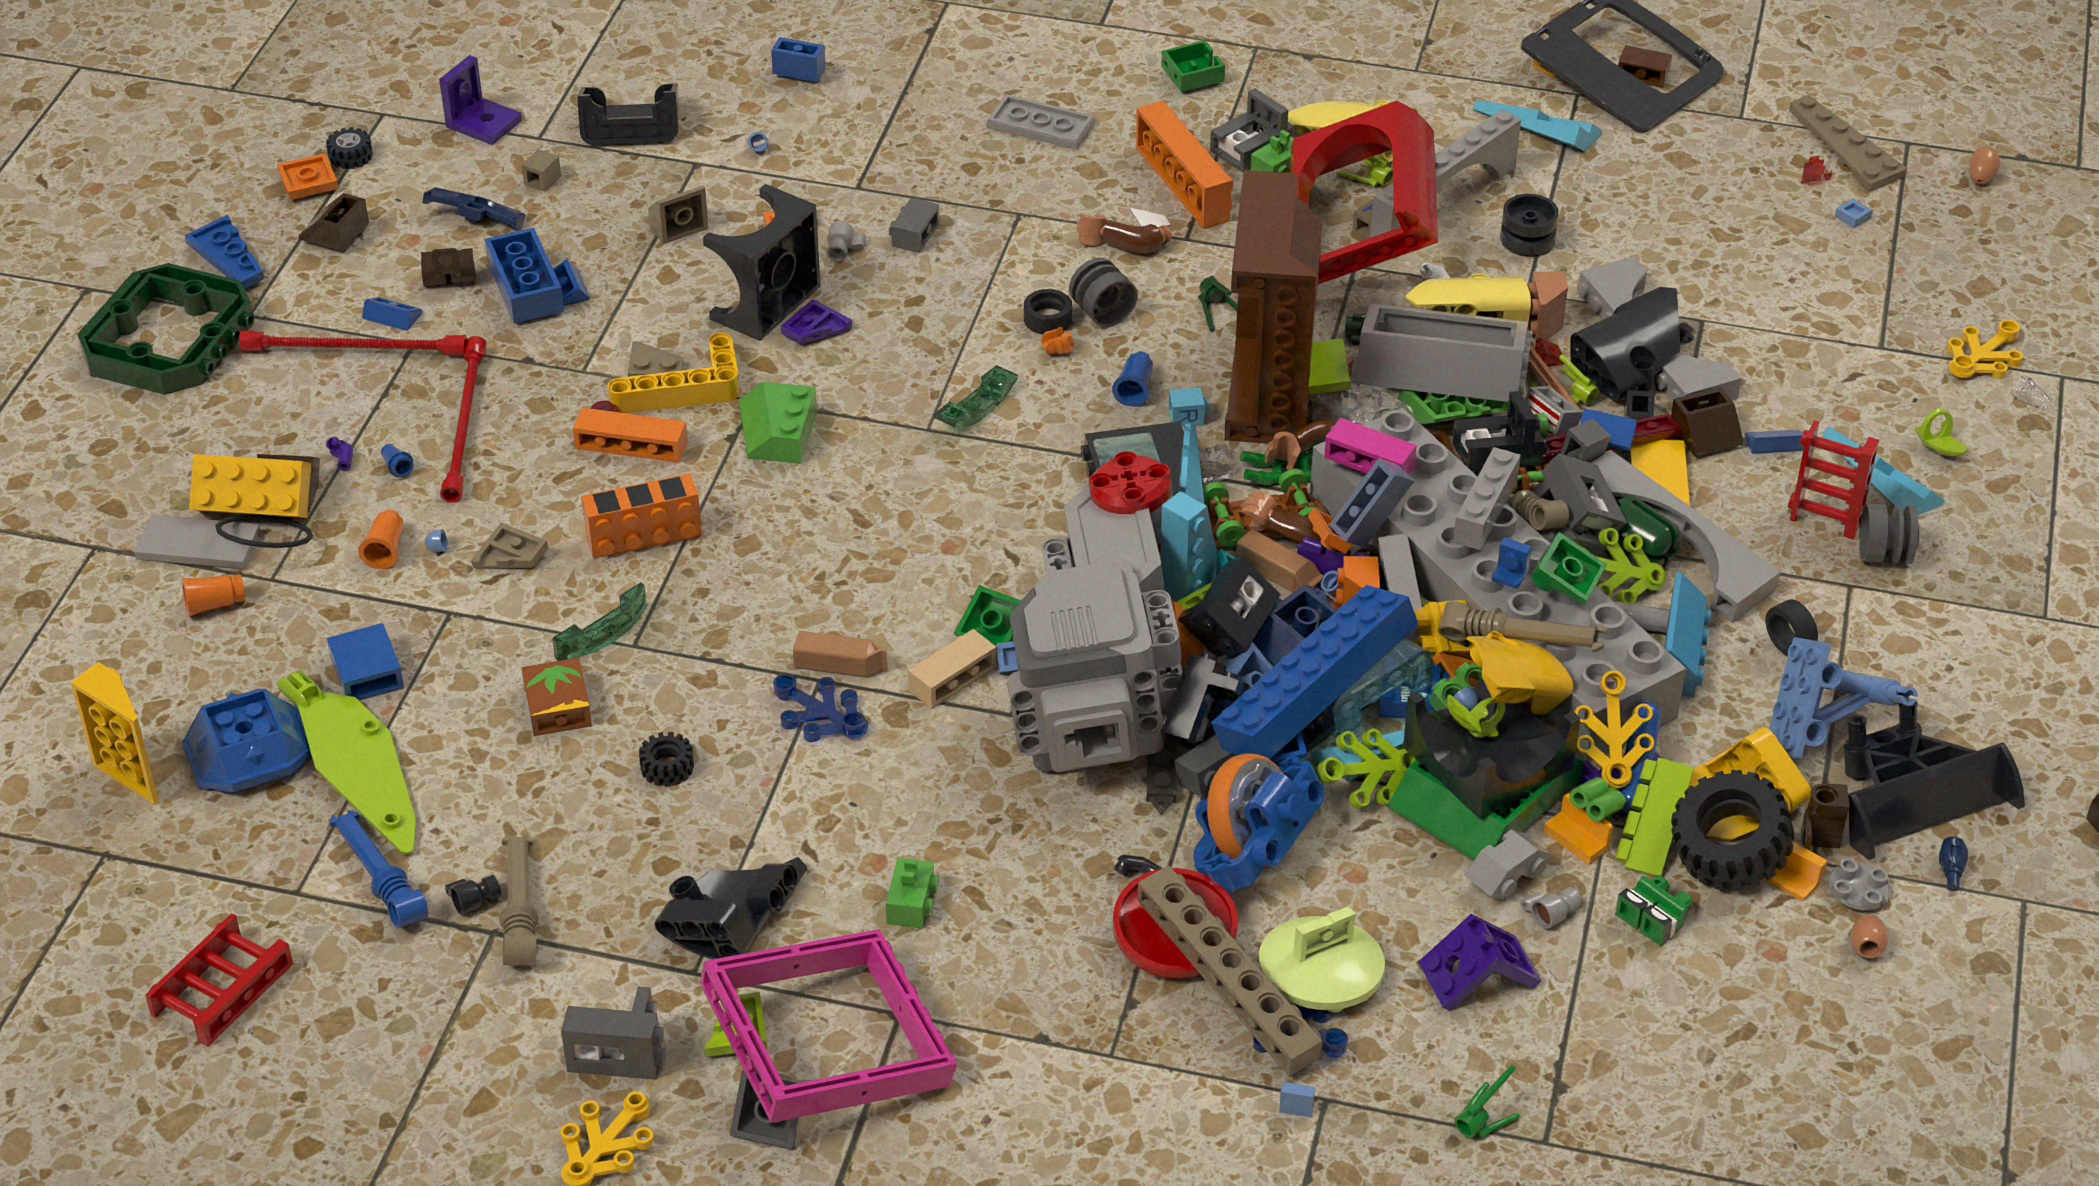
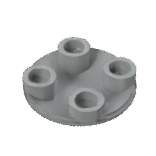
(1859, 885)

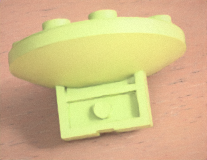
(1323, 961)

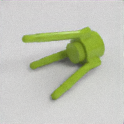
(1379, 173)
(1582, 388)

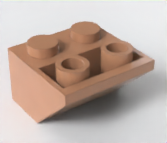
(1548, 303)

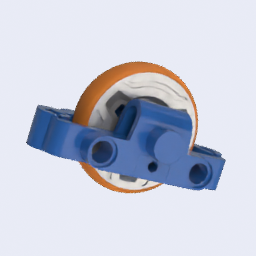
(1253, 816)

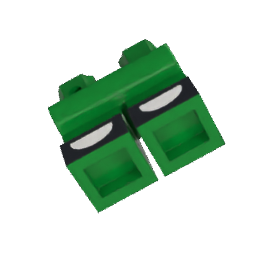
(1653, 908)

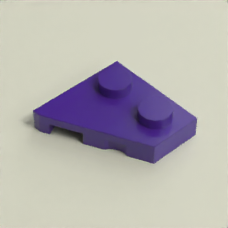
(814, 323)

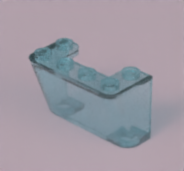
(1402, 663)

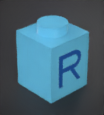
(1188, 406)

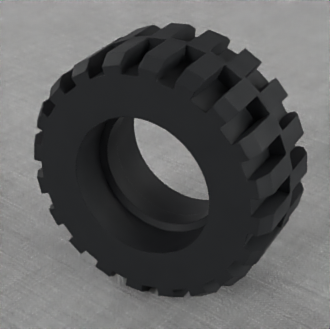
(1726, 797)

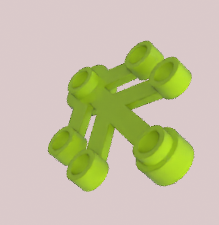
(1624, 569)
(1372, 766)

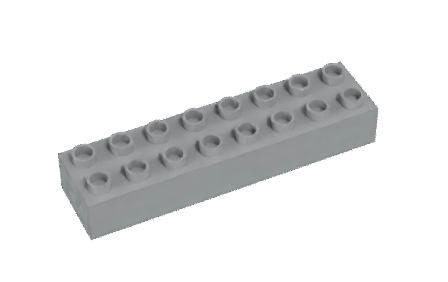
(1459, 572)

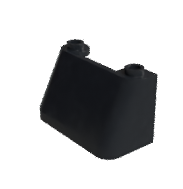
(631, 122)

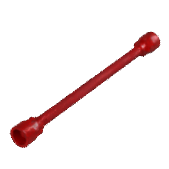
(256, 341)
(474, 352)

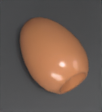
(1984, 164)
(1869, 936)

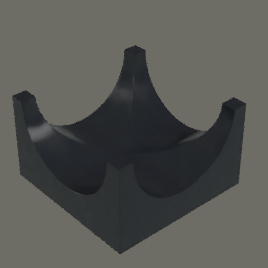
(772, 266)
(1490, 770)

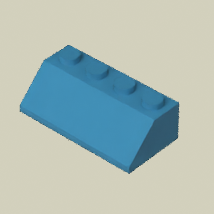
(1686, 631)

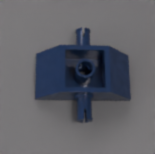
(1293, 621)

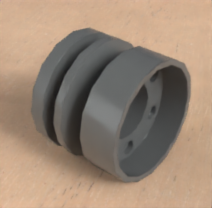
(1103, 292)
(1895, 533)

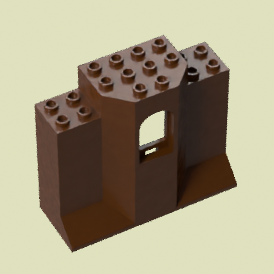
(1276, 308)

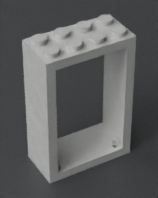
(1443, 352)

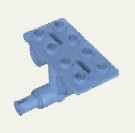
(1807, 673)

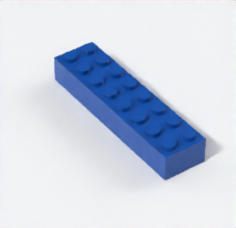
(1315, 673)

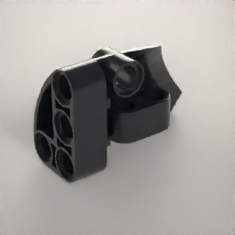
(1629, 345)
(726, 907)

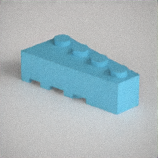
(1186, 546)

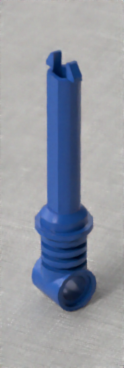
(388, 882)

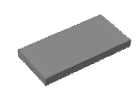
(1041, 121)
(195, 542)

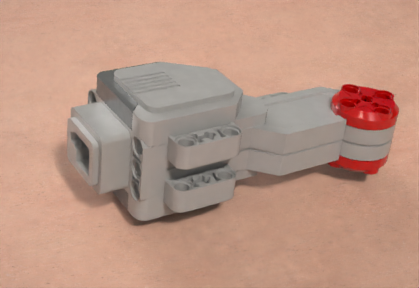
(1099, 628)

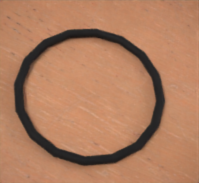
(264, 544)

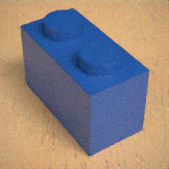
(798, 59)

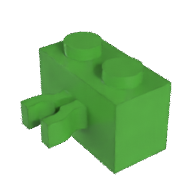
(1273, 156)
(911, 893)

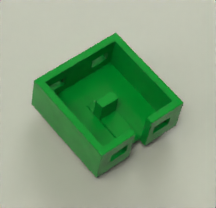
(1191, 66)

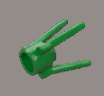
(1474, 1117)

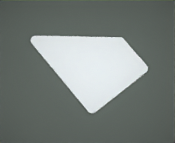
(1147, 218)

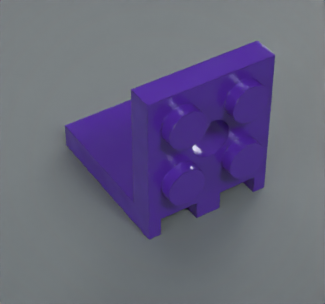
(467, 109)
(1481, 952)

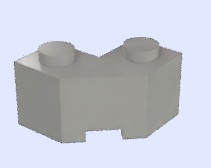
(1500, 867)

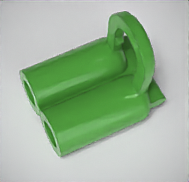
(1598, 799)

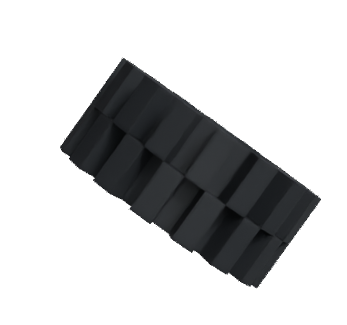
(666, 747)

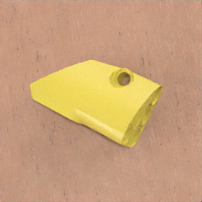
(1326, 113)
(1477, 293)

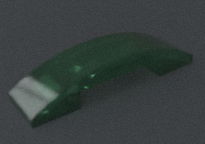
(979, 403)
(580, 642)

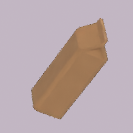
(1277, 561)
(838, 654)

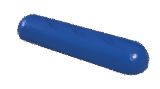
(1649, 727)

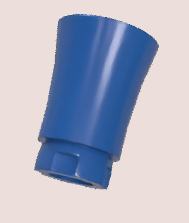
(1133, 382)

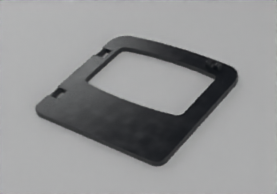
(1606, 82)

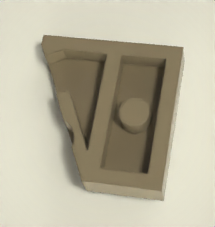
(651, 360)
(509, 549)

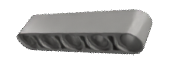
(1400, 571)

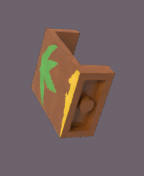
(556, 696)

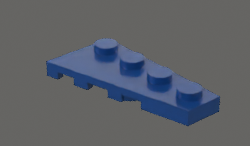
(226, 251)

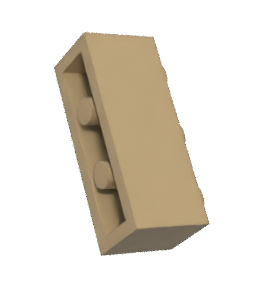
(952, 668)

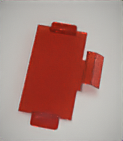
(1814, 170)

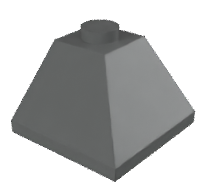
(752, 1121)

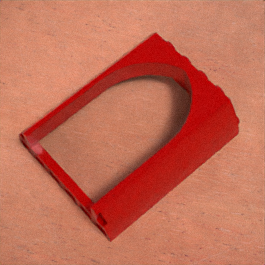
(1414, 180)

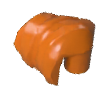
(1057, 341)

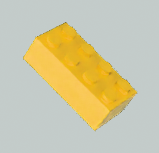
(250, 486)

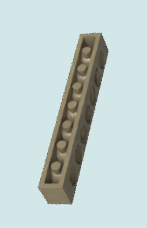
(1175, 919)

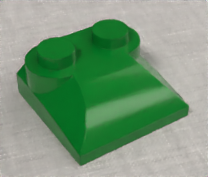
(1567, 569)
(989, 615)

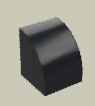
(1639, 404)

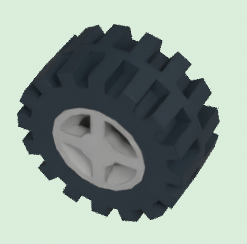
(349, 148)

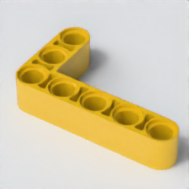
(682, 387)

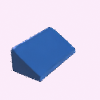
(571, 283)
(390, 313)
(1620, 428)
(1774, 441)

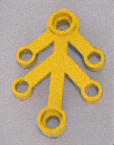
(1965, 366)
(1614, 735)
(635, 1109)

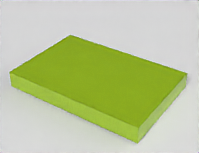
(1329, 367)

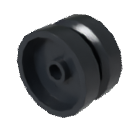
(1529, 224)

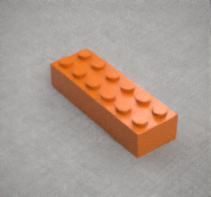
(1183, 164)

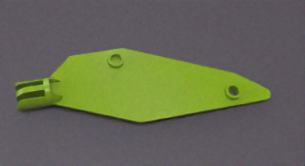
(355, 757)

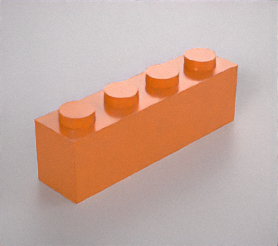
(630, 435)

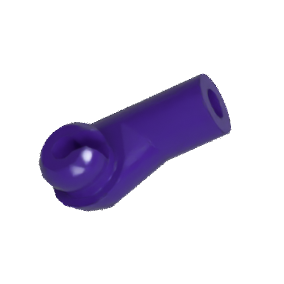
(342, 451)

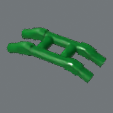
(1271, 478)

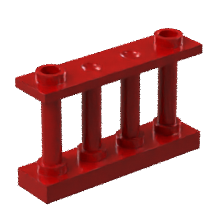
(1859, 476)
(230, 1002)

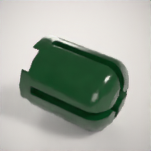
(1658, 533)

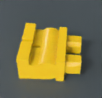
(1429, 620)

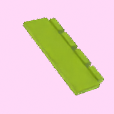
(1653, 826)

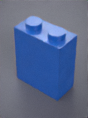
(365, 662)

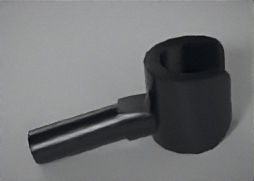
(1684, 330)

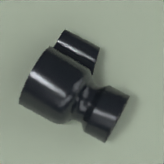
(469, 895)

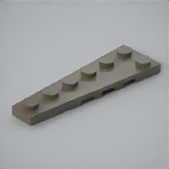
(1868, 162)

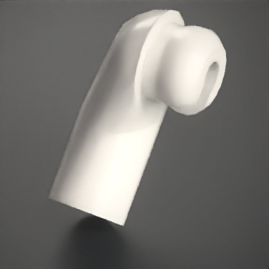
(1431, 271)

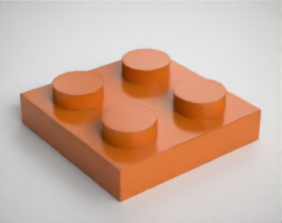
(307, 176)

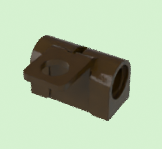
(448, 266)
(1825, 816)

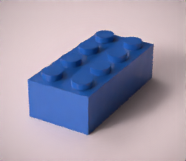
(524, 275)

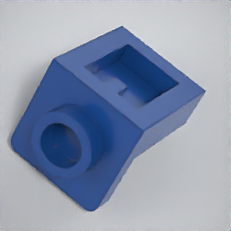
(1512, 563)

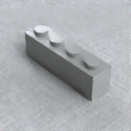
(1486, 498)

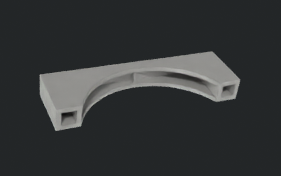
(1489, 144)
(1624, 280)
(1737, 572)

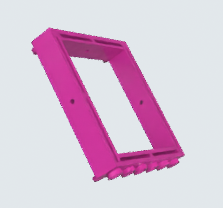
(869, 948)

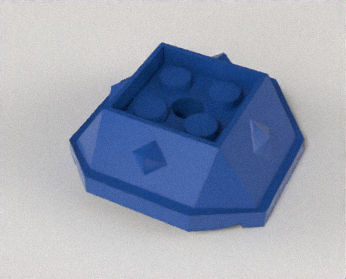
(245, 741)

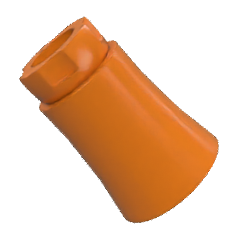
(382, 541)
(212, 592)

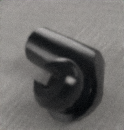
(1139, 863)

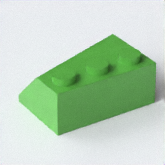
(1437, 407)
(778, 421)

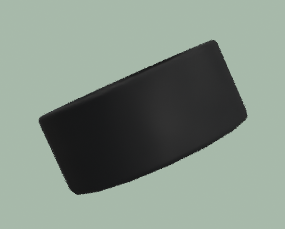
(1047, 300)
(1797, 616)

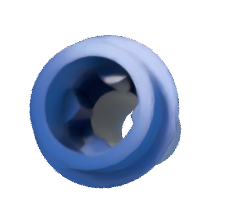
(397, 461)

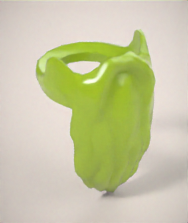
(1941, 441)
(1471, 719)

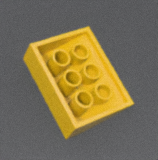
(113, 730)

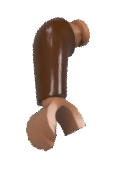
(1130, 238)
(1289, 446)
(1287, 523)

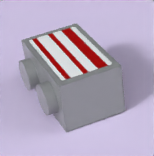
(1559, 411)

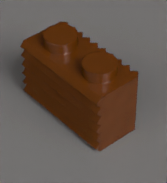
(1646, 65)

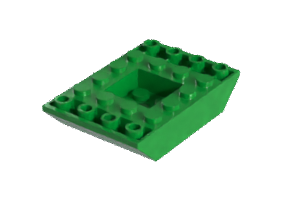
(1437, 811)

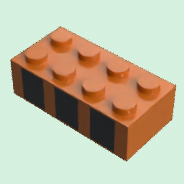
(641, 515)

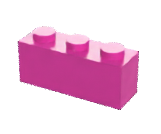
(1362, 446)

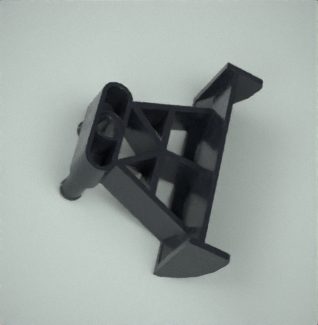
(1919, 780)

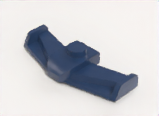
(475, 207)

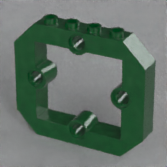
(137, 363)

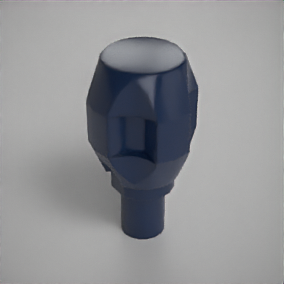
(1953, 860)

